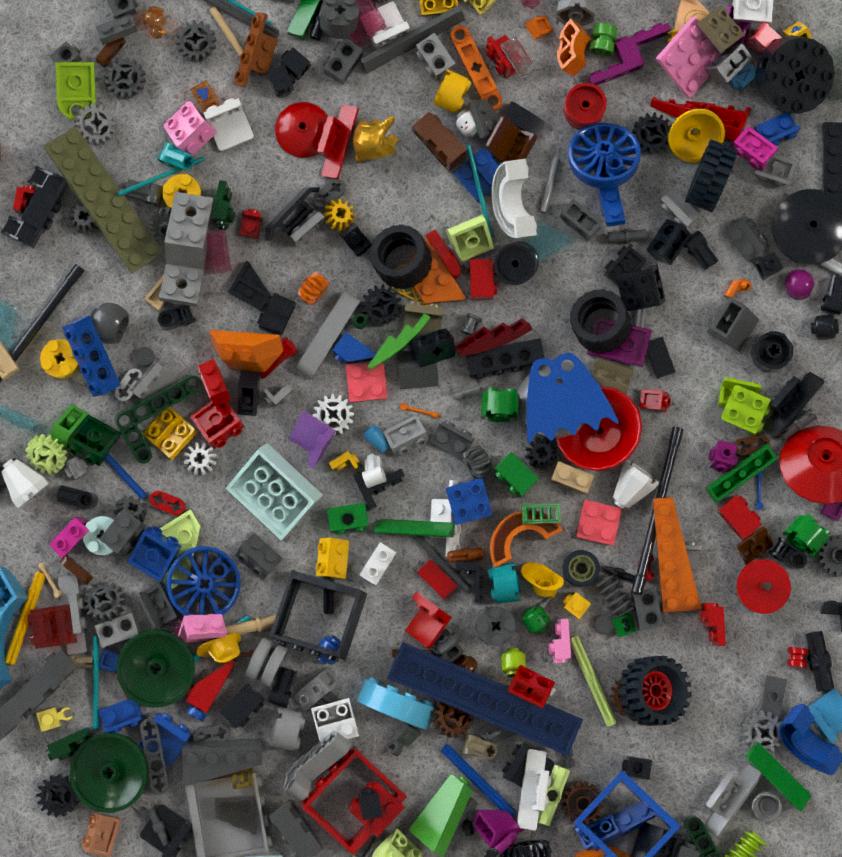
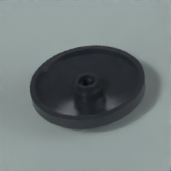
(793, 230)

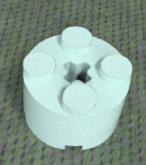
(91, 539)

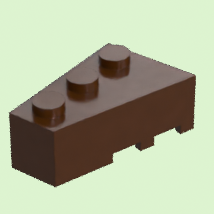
(439, 141)

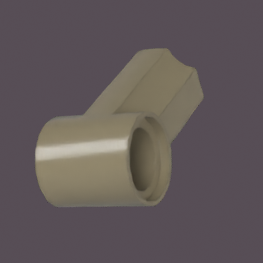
(478, 747)

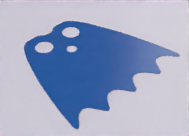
(564, 405)

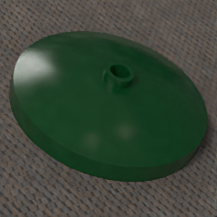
(151, 685)
(92, 776)

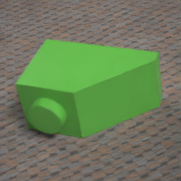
(67, 424)

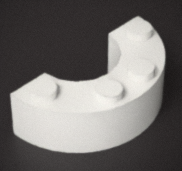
(507, 199)

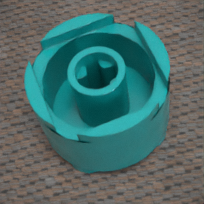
(505, 583)

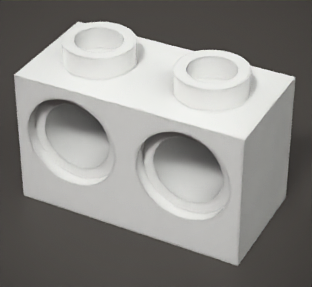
(378, 563)

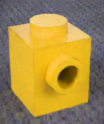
(575, 605)

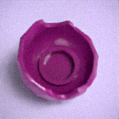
(799, 284)

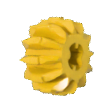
(338, 207)

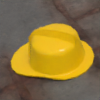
(543, 580)
(221, 649)

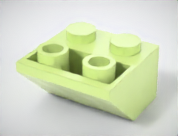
(397, 846)

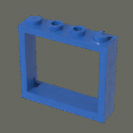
(622, 777)

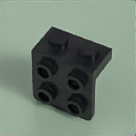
(514, 770)
(176, 830)

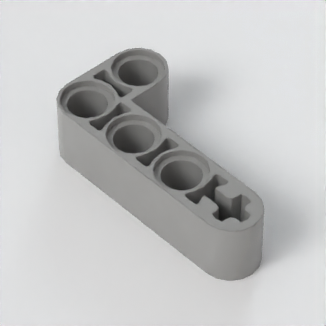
(314, 763)

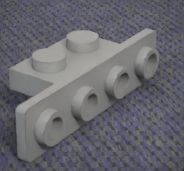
(71, 595)
(729, 798)

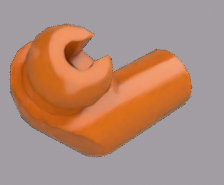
(737, 286)

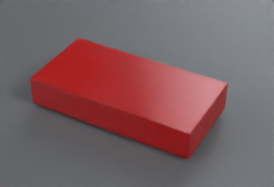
(437, 579)

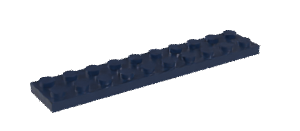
(484, 698)

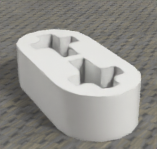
(125, 382)

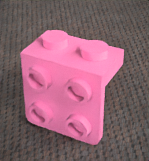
(189, 129)
(202, 628)

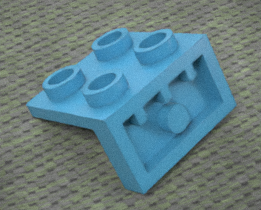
(828, 715)

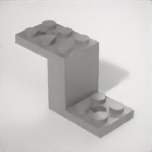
(186, 249)

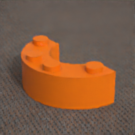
(510, 526)

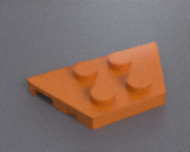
(439, 284)

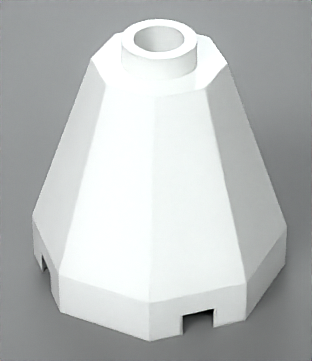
(22, 481)
(633, 485)

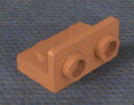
(101, 834)

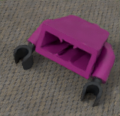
(495, 828)

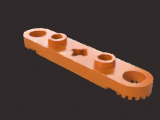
(469, 56)

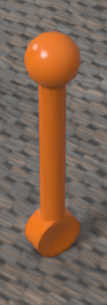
(435, 414)

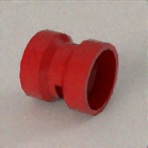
(797, 657)

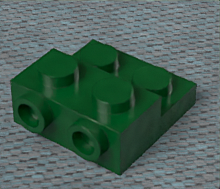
(222, 211)
(92, 440)
(64, 747)

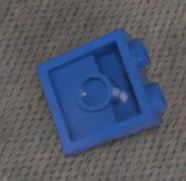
(486, 169)
(154, 553)

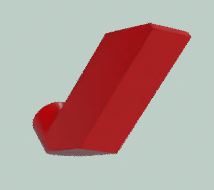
(444, 254)

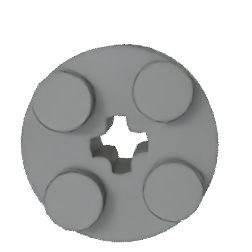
(286, 729)

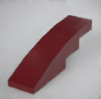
(486, 340)

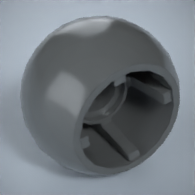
(110, 322)

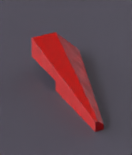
(733, 120)

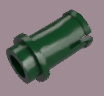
(360, 316)

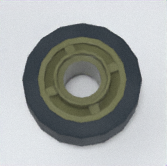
(592, 568)

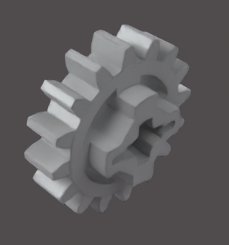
(95, 116)
(768, 726)

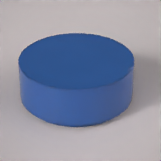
(196, 713)

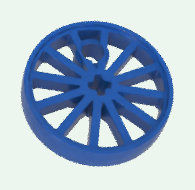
(604, 154)
(210, 576)

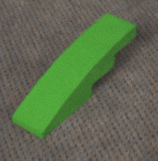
(394, 346)

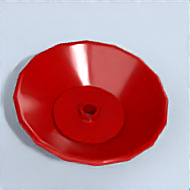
(615, 444)
(806, 469)

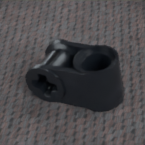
(177, 316)
(787, 553)

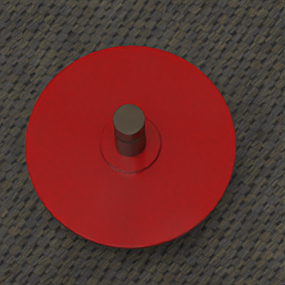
(763, 586)

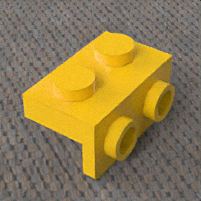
(332, 558)

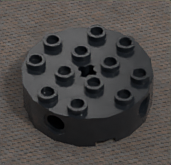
(795, 74)

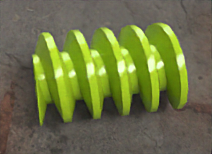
(747, 845)

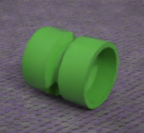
(603, 43)

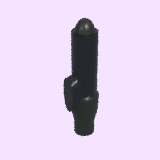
(619, 572)

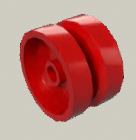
(577, 98)

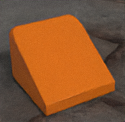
(538, 27)

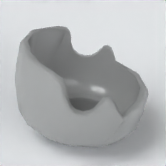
(771, 806)

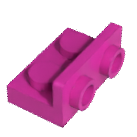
(754, 148)
(70, 536)

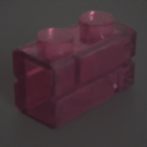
(219, 252)

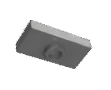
(773, 695)

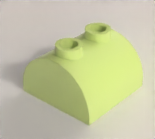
(470, 238)

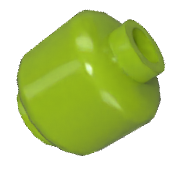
(511, 660)

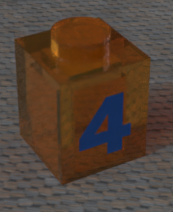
(204, 95)

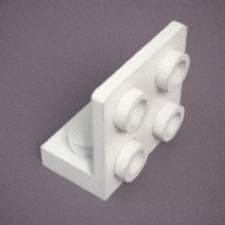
(395, 26)

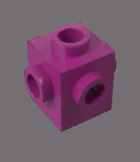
(723, 456)

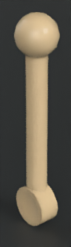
(57, 593)

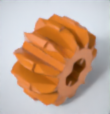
(313, 288)

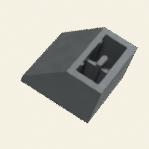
(733, 324)

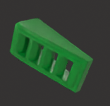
(524, 511)

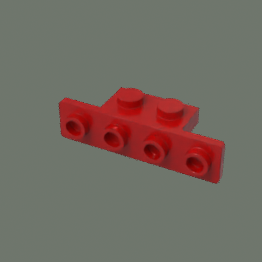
(336, 140)

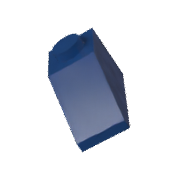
(351, 350)

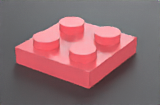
(365, 384)
(598, 522)

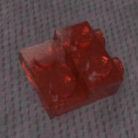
(51, 626)

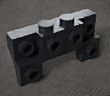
(40, 209)

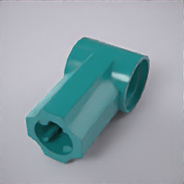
(175, 157)

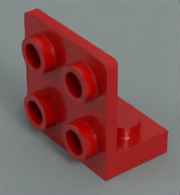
(496, 53)
(428, 622)

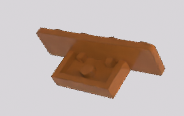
(257, 51)

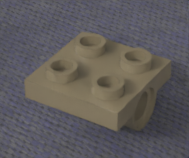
(720, 29)

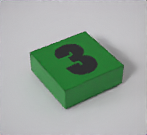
(623, 625)

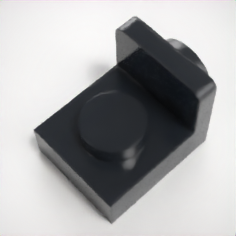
(355, 239)

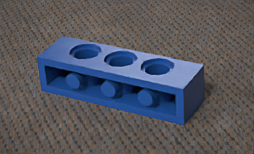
(91, 356)

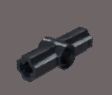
(820, 661)

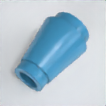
(376, 438)

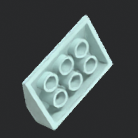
(274, 491)

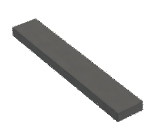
(408, 41)

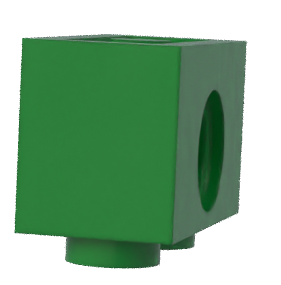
(336, 515)

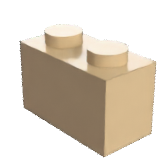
(572, 478)

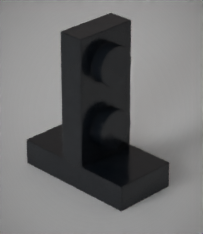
(393, 478)

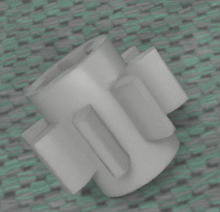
(76, 468)

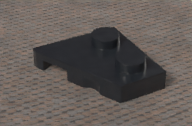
(250, 288)

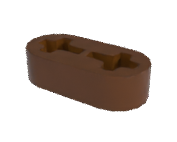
(110, 51)
(750, 440)
(76, 569)

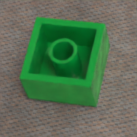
(515, 475)

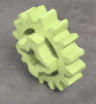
(46, 454)

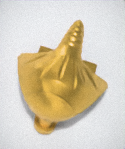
(370, 140)

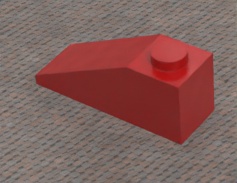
(206, 691)

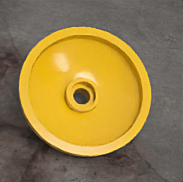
(691, 145)

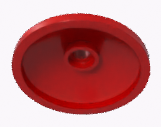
(297, 141)

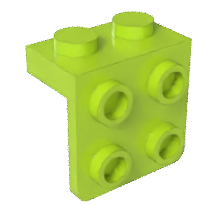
(746, 410)

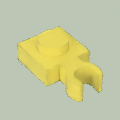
(51, 718)

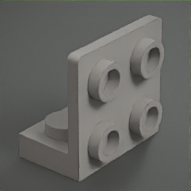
(306, 227)
(152, 381)

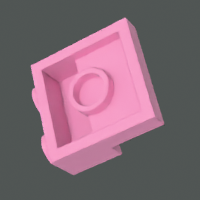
(560, 647)

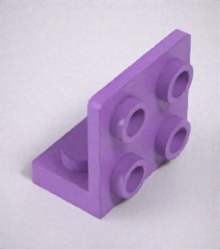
(312, 436)

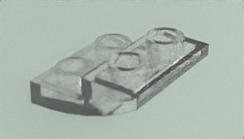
(524, 54)

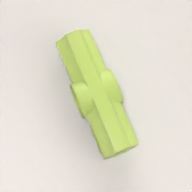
(558, 780)

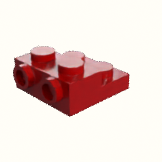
(217, 423)
(713, 617)
(389, 805)

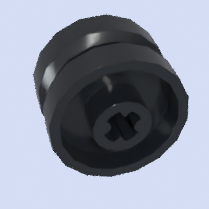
(505, 263)

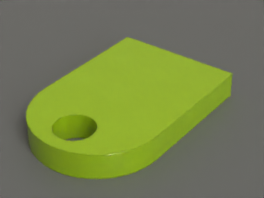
(74, 86)

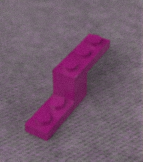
(629, 54)

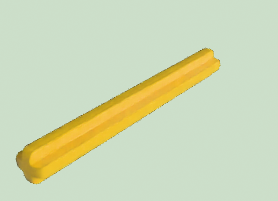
(22, 624)

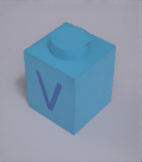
(743, 77)

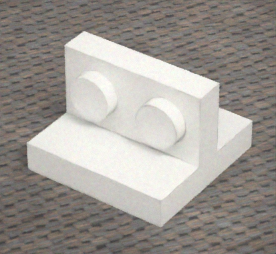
(753, 11)

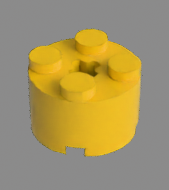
(451, 91)
(180, 183)
(49, 360)

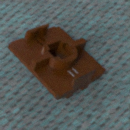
(755, 545)

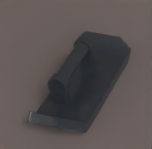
(291, 206)

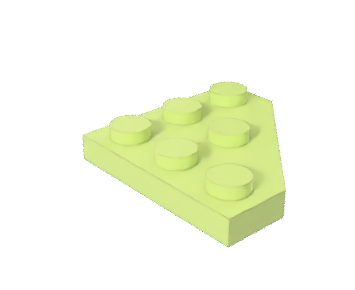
(186, 530)

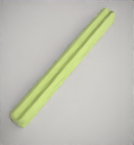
(592, 681)

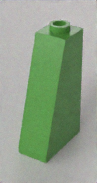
(442, 814)

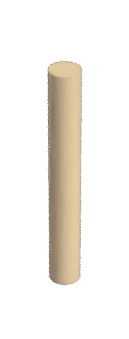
(226, 30)

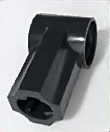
(699, 249)
(833, 298)
(76, 497)
(282, 690)

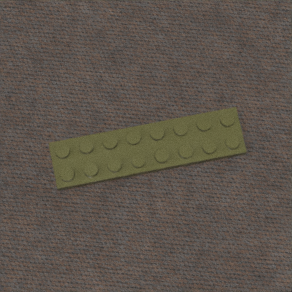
(100, 198)

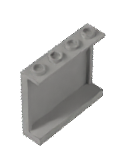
(220, 838)

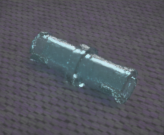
(17, 418)

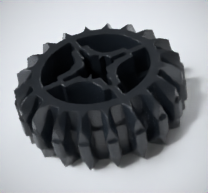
(530, 848)

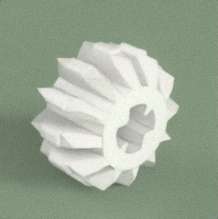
(205, 462)

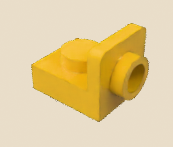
(340, 462)

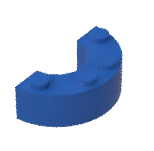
(805, 744)

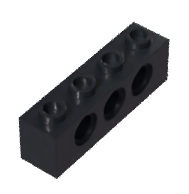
(532, 347)

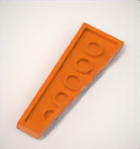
(675, 572)

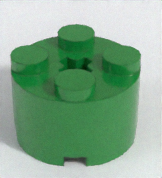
(500, 405)
(806, 535)

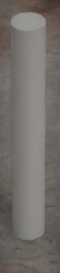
(549, 185)

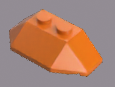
(246, 350)

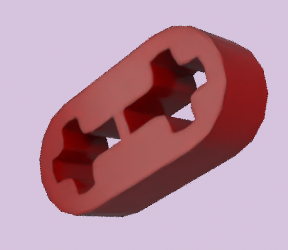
(165, 507)

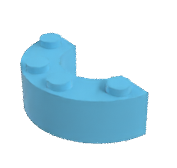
(395, 704)

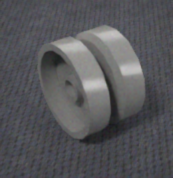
(264, 661)

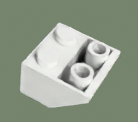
(335, 717)

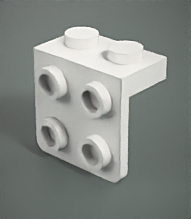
(230, 124)

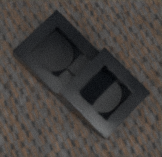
(523, 118)

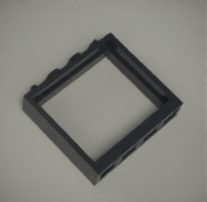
(286, 606)

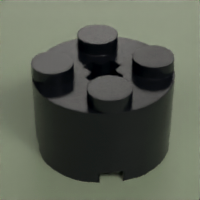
(781, 346)

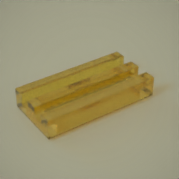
(242, 784)

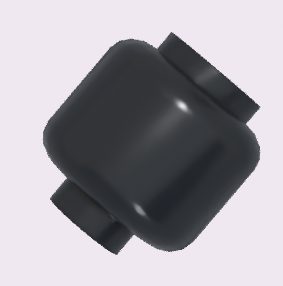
(825, 327)

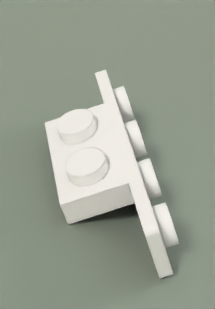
(442, 512)
(534, 789)

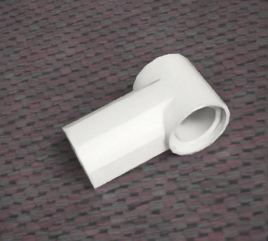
(373, 471)

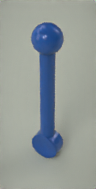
(759, 505)

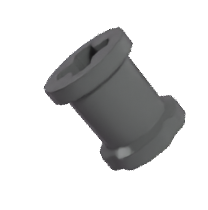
(471, 324)

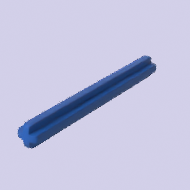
(477, 780)

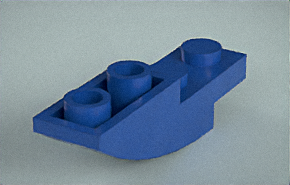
(610, 204)
(620, 824)

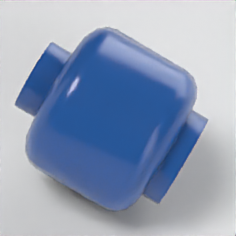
(330, 643)

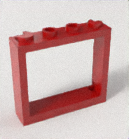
(364, 833)

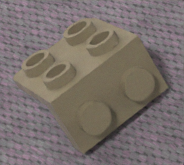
(415, 311)

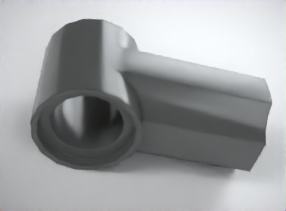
(148, 194)

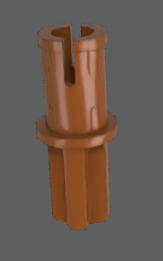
(465, 555)

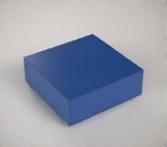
(108, 660)

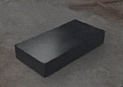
(660, 358)

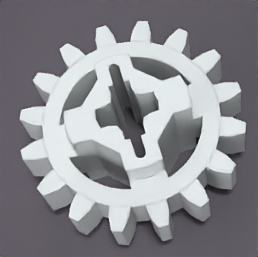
(339, 408)

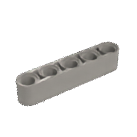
(328, 333)

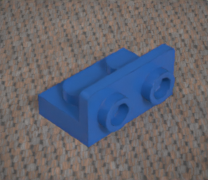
(778, 128)
(120, 715)

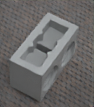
(438, 55)
(119, 633)

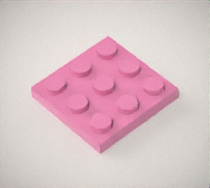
(688, 57)

